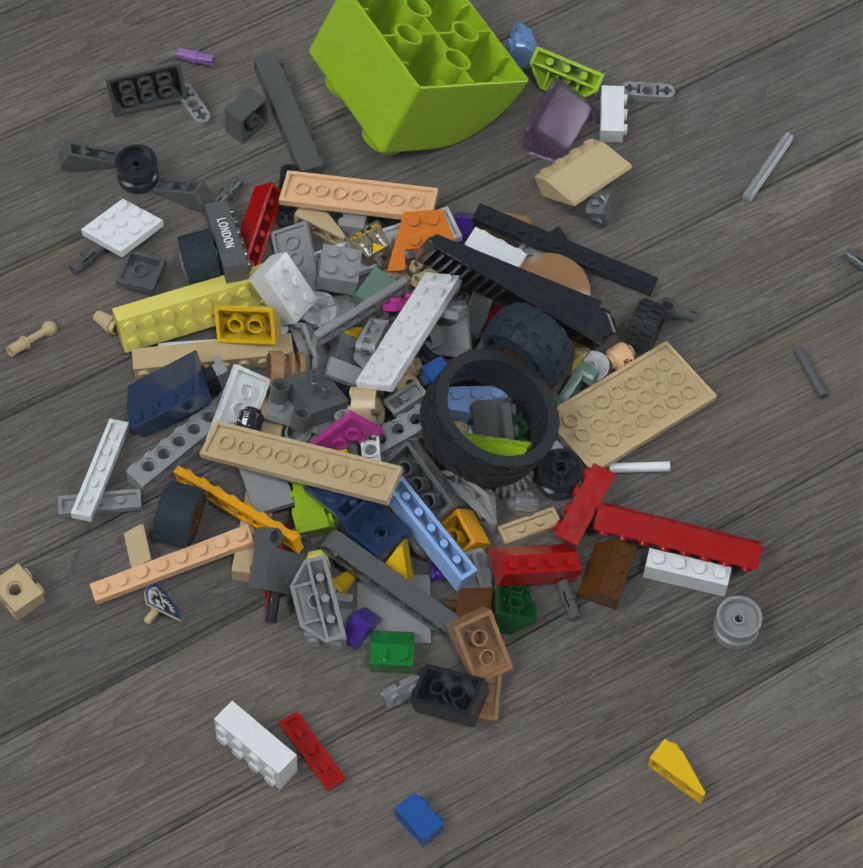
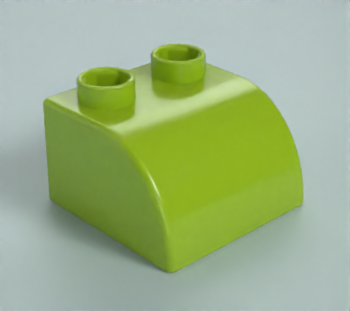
(415, 70)

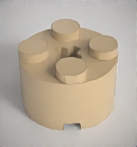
(367, 404)

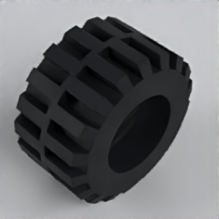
(646, 324)

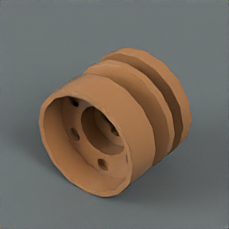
(280, 368)

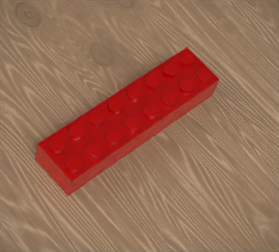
(678, 535)

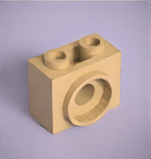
(30, 594)

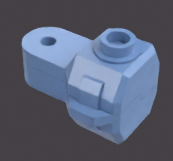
(521, 45)

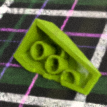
(309, 515)

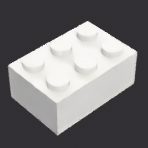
(283, 288)

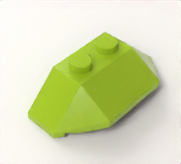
(549, 65)
(499, 446)

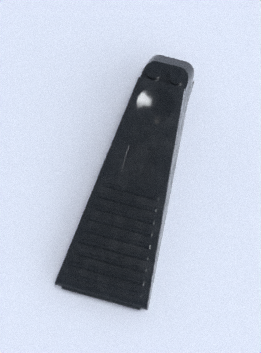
(511, 284)

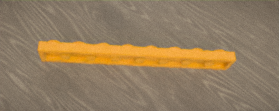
(235, 507)

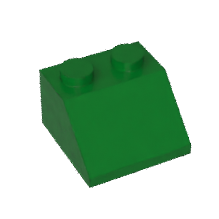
(392, 652)

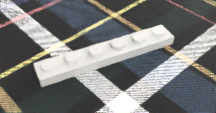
(100, 470)

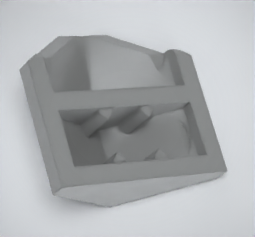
(482, 562)

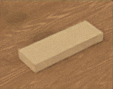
(528, 526)

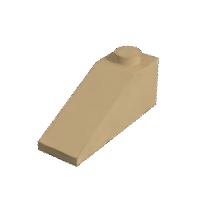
(320, 225)

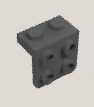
(495, 418)

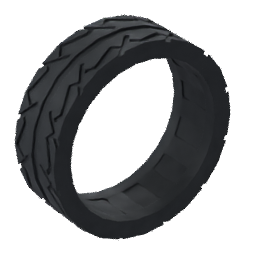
(516, 380)

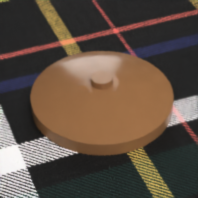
(558, 269)

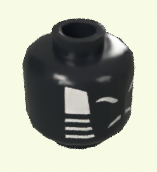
(250, 418)

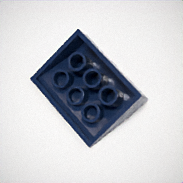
(167, 395)

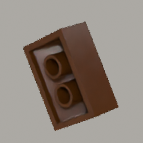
(607, 573)

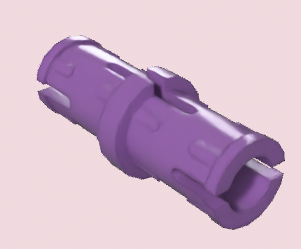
(195, 57)

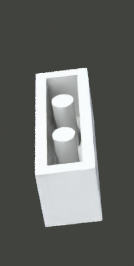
(613, 113)
(495, 247)

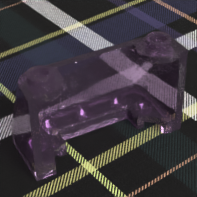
(557, 121)

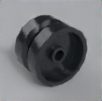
(137, 168)
(559, 474)

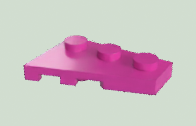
(346, 431)

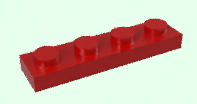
(312, 751)

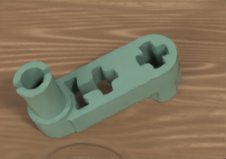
(583, 374)

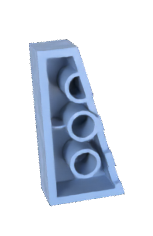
(462, 397)

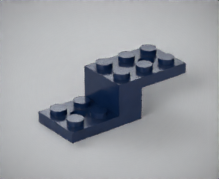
(362, 521)

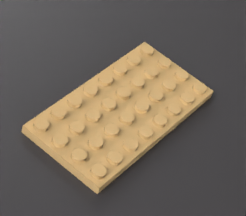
(631, 406)

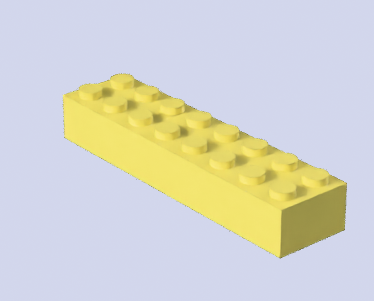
(180, 311)

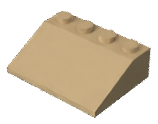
(581, 172)

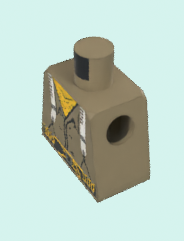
(373, 244)

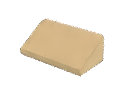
(137, 546)

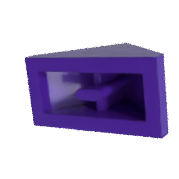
(465, 224)
(361, 626)

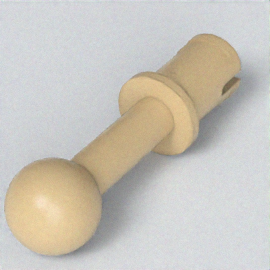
(49, 328)

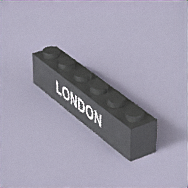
(228, 240)

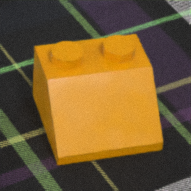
(465, 530)

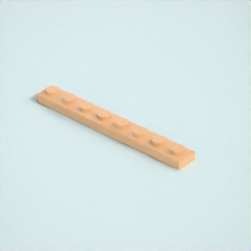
(172, 564)

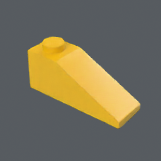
(674, 767)

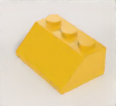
(247, 324)

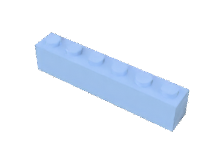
(432, 536)

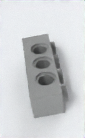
(394, 441)

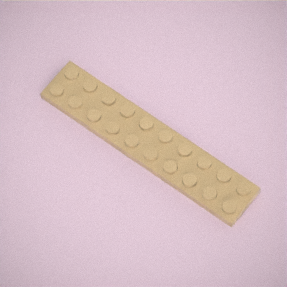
(302, 462)

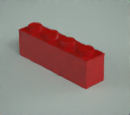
(584, 505)

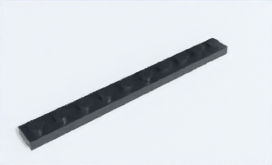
(552, 243)

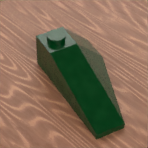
(513, 608)

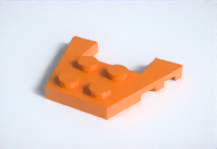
(414, 231)

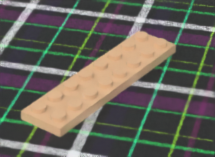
(355, 195)

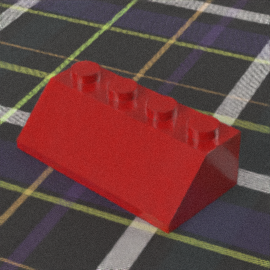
(534, 564)

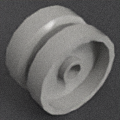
(737, 623)

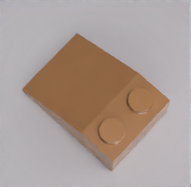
(479, 643)

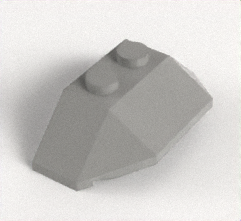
(302, 340)
(475, 498)
(317, 600)

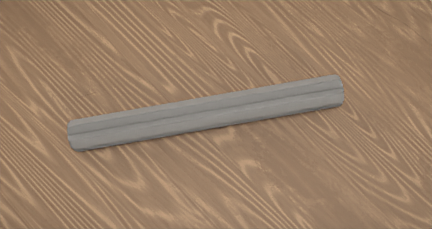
(767, 167)

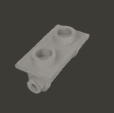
(396, 695)

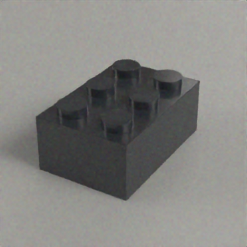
(450, 695)

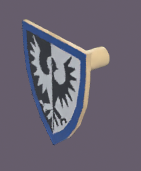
(159, 602)

